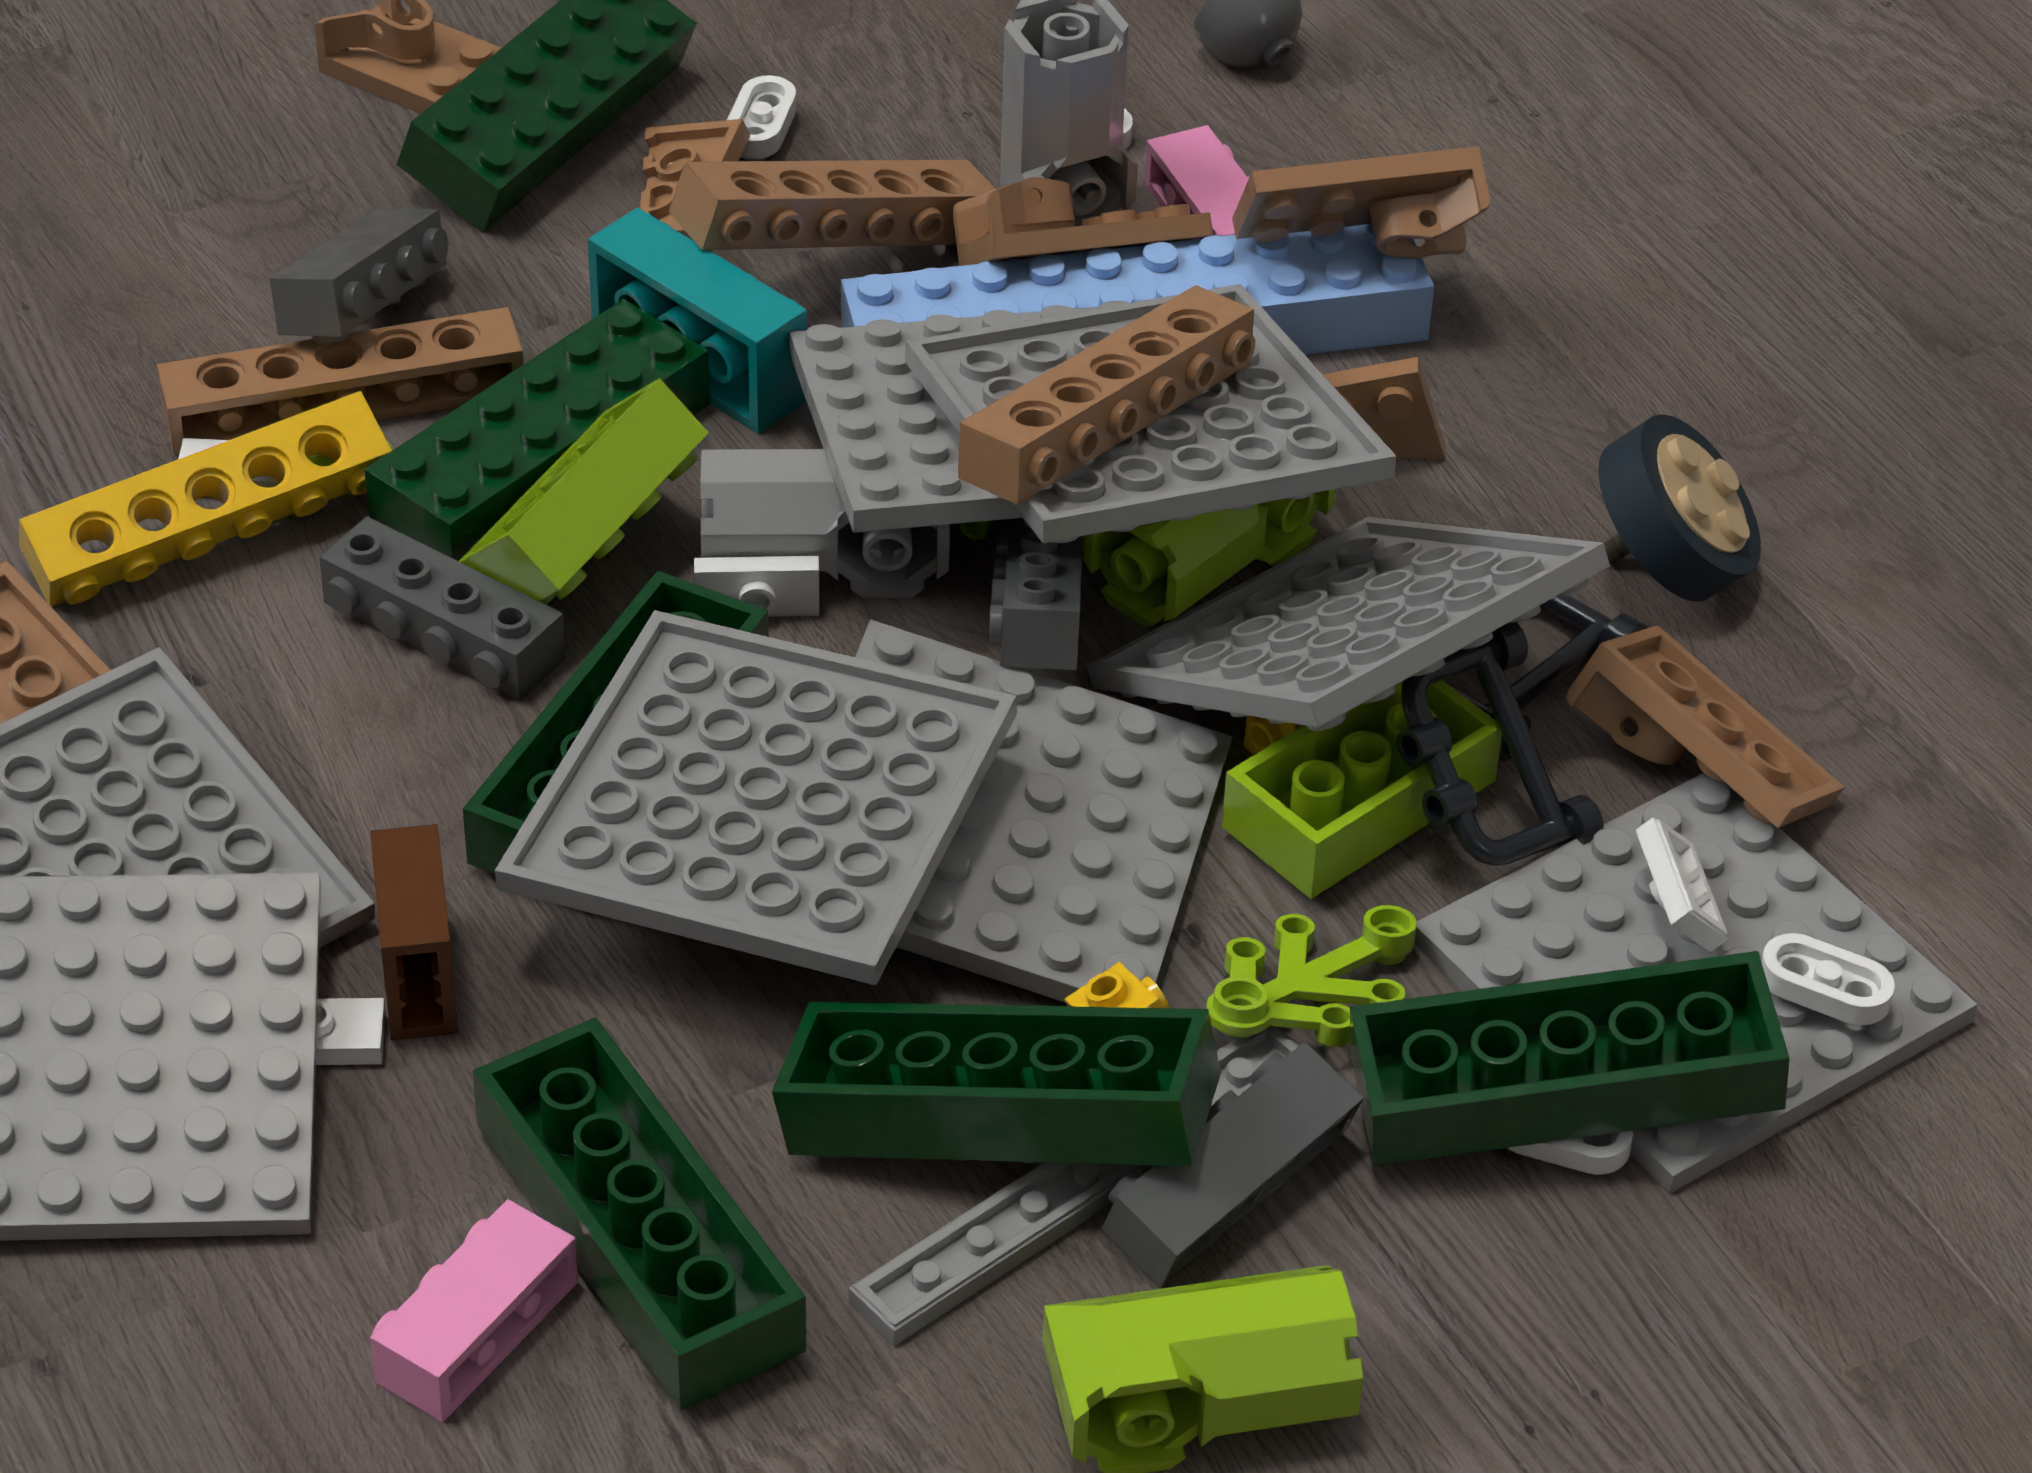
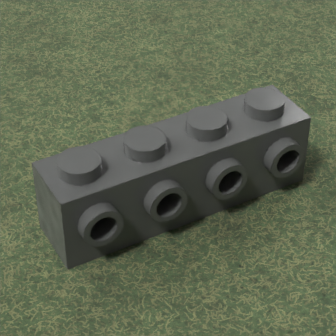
(358, 273)
(1036, 599)
(443, 608)
(1242, 1158)

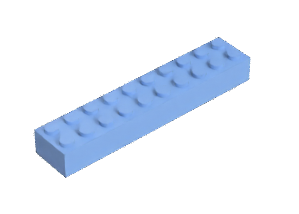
(1317, 289)

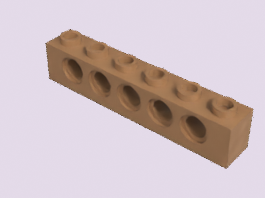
(823, 202)
(395, 367)
(1105, 394)

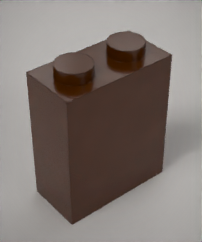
(414, 932)

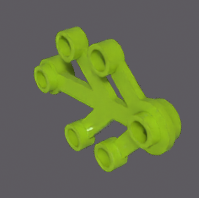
(1248, 1007)

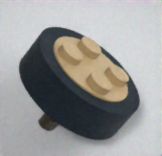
(1678, 509)

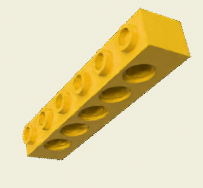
(168, 493)

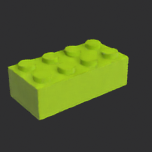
(590, 494)
(1343, 793)

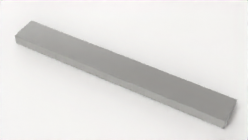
(1016, 1221)

